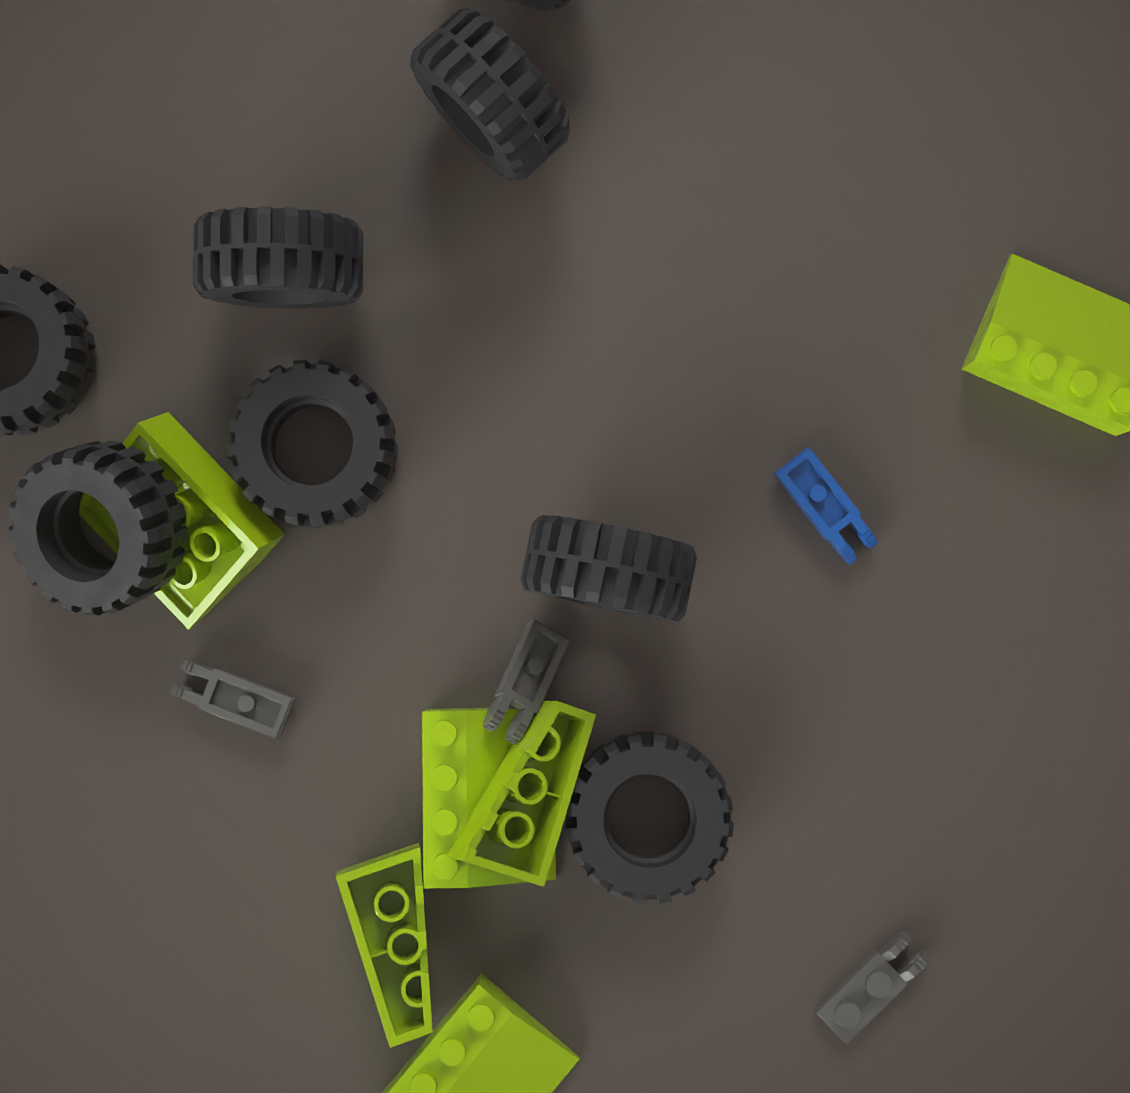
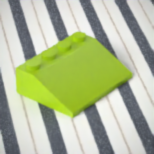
(1056, 345)
(224, 528)
(457, 769)
(486, 1048)

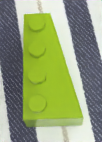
(528, 797)
(389, 926)

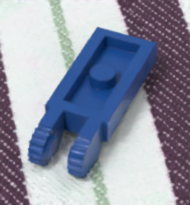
(824, 502)

